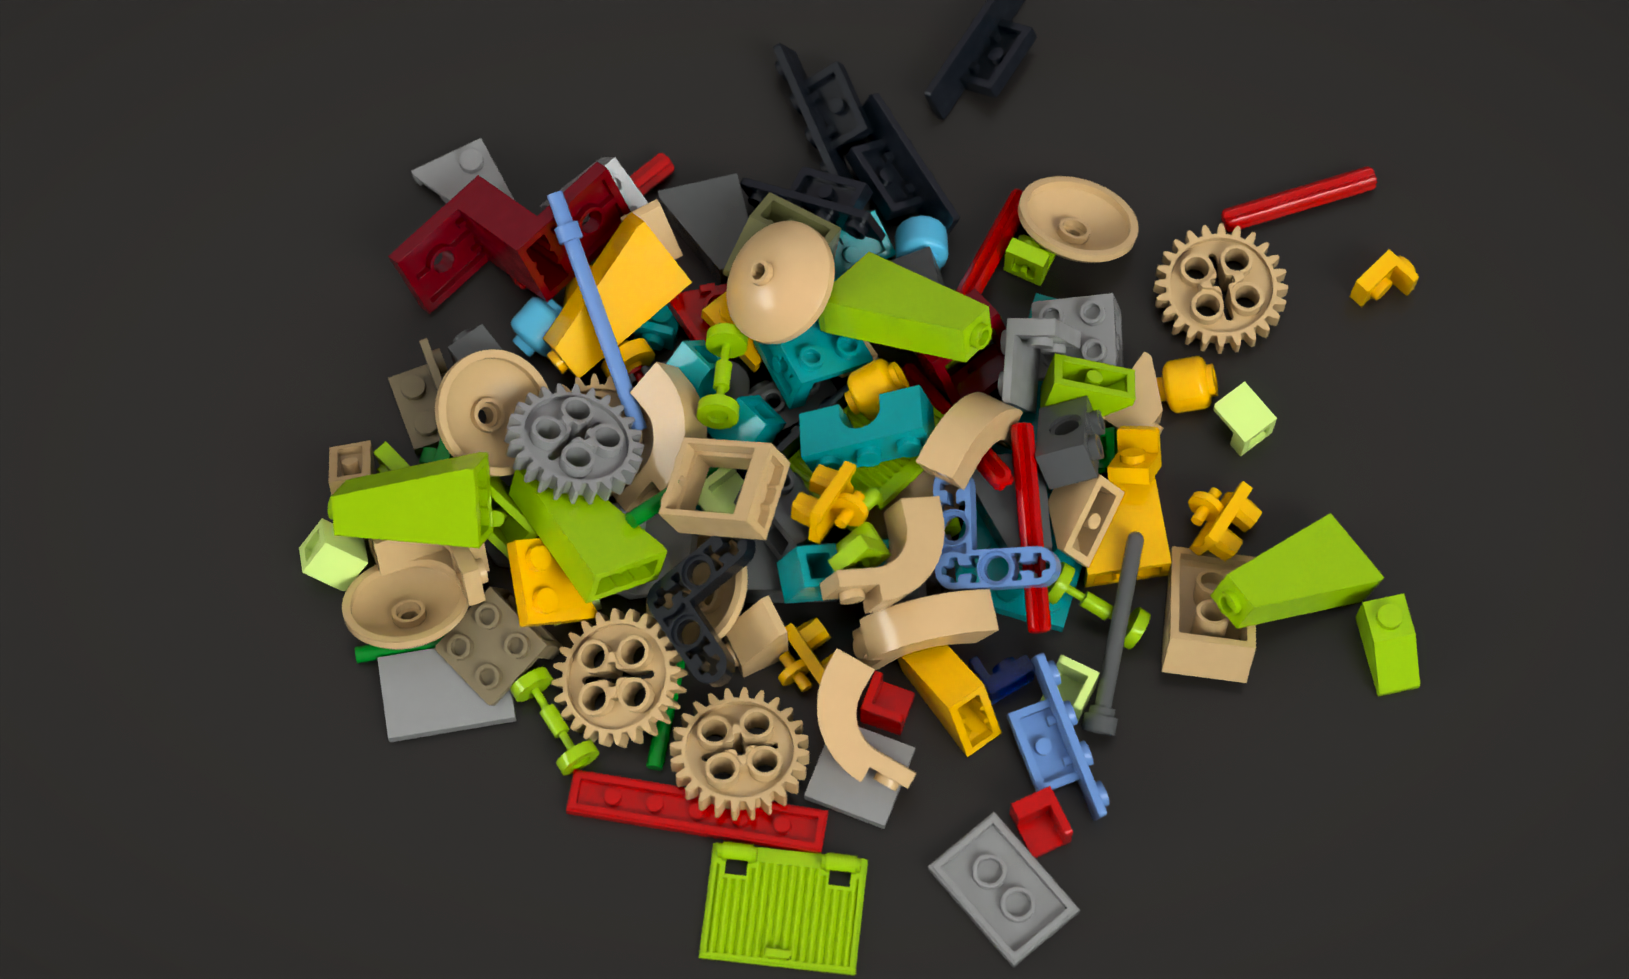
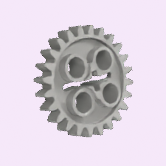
(574, 443)

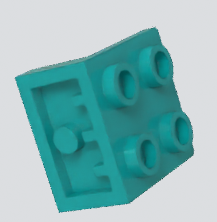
(810, 360)

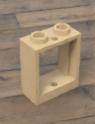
(757, 498)

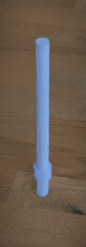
(569, 235)

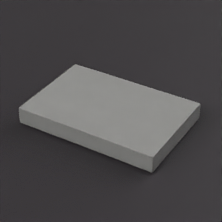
(430, 698)
(1003, 889)

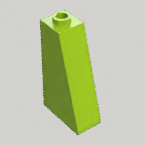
(905, 311)
(420, 503)
(589, 540)
(1298, 577)

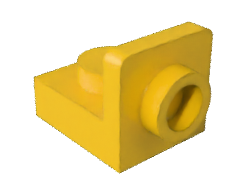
(1381, 275)
(1137, 455)

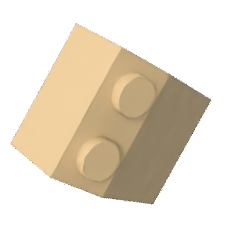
(1195, 632)

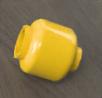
(869, 382)
(1187, 384)

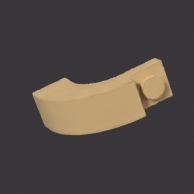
(672, 408)
(966, 436)
(915, 546)
(465, 563)
(924, 624)
(837, 718)

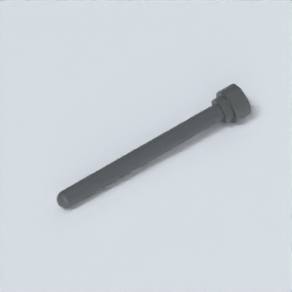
(1101, 715)

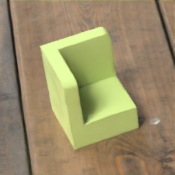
(1246, 417)
(720, 491)
(332, 557)
(1077, 683)

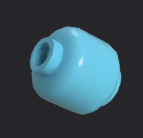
(920, 233)
(533, 323)

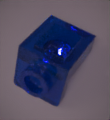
(1006, 677)

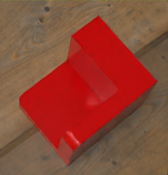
(886, 705)
(1041, 822)

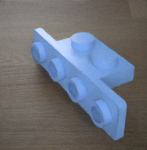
(1050, 742)

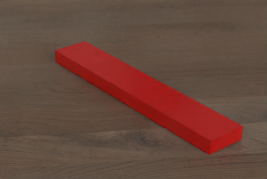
(668, 809)

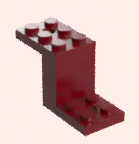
(492, 226)

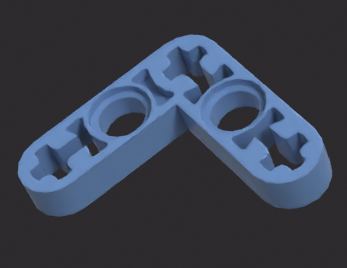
(965, 551)

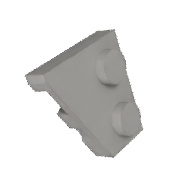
(457, 169)

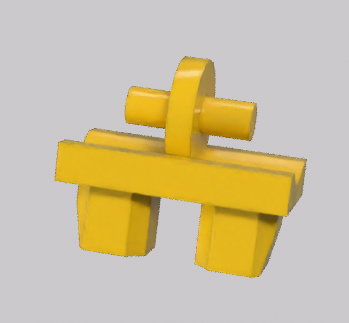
(836, 504)
(1232, 508)
(804, 640)

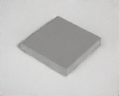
(862, 800)

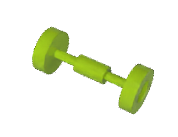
(717, 409)
(1138, 618)
(532, 685)

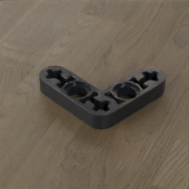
(687, 610)

